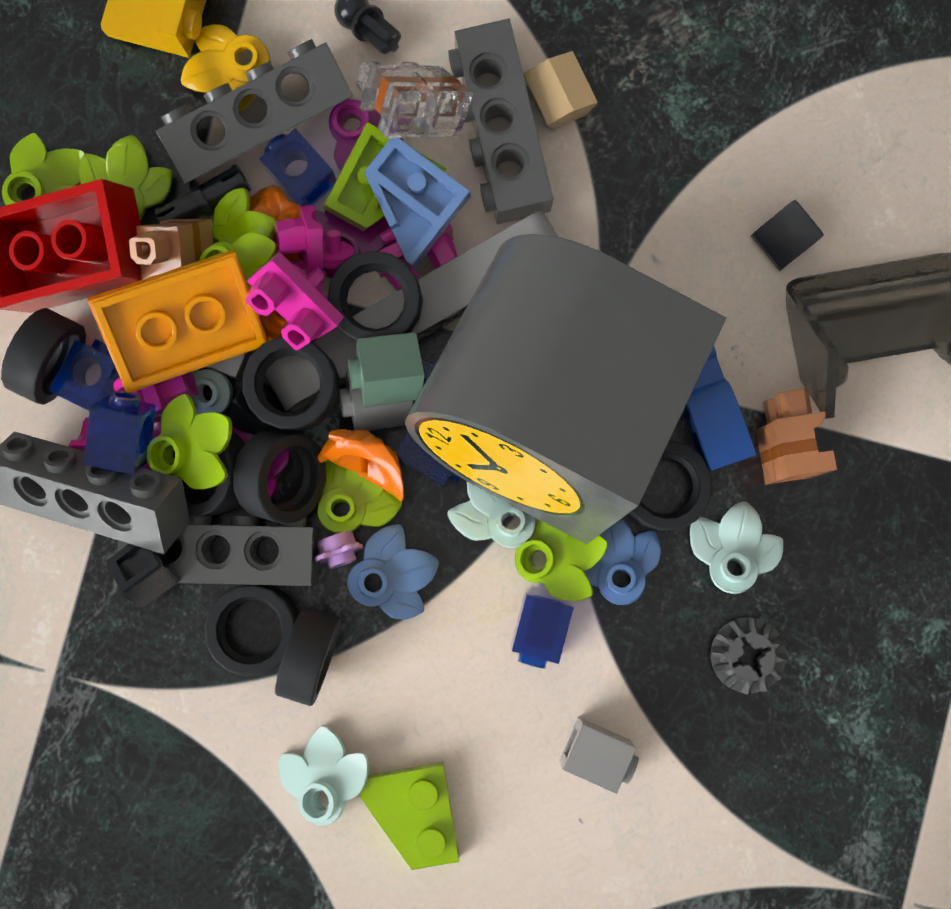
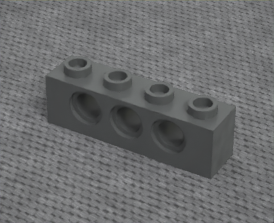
(494, 51)
(325, 89)
(57, 485)
(292, 566)

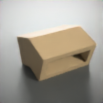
(560, 90)

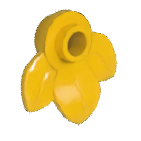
(220, 61)

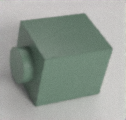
(387, 369)

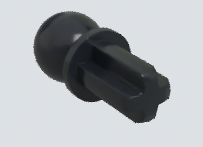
(367, 24)

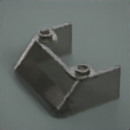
(866, 317)

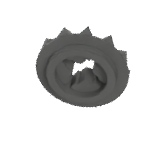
(728, 648)

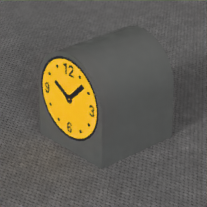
(563, 382)

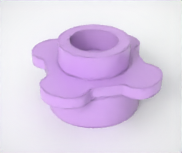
(338, 549)

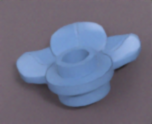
(628, 555)
(399, 571)

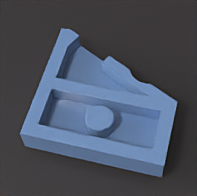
(414, 197)

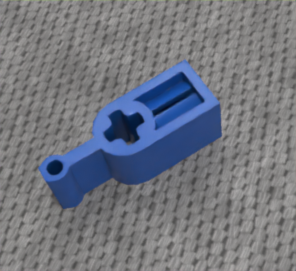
(716, 419)

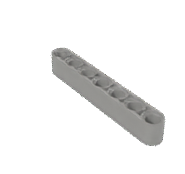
(445, 299)

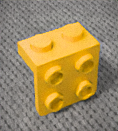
(155, 23)

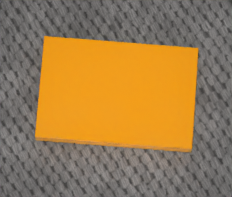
(178, 321)

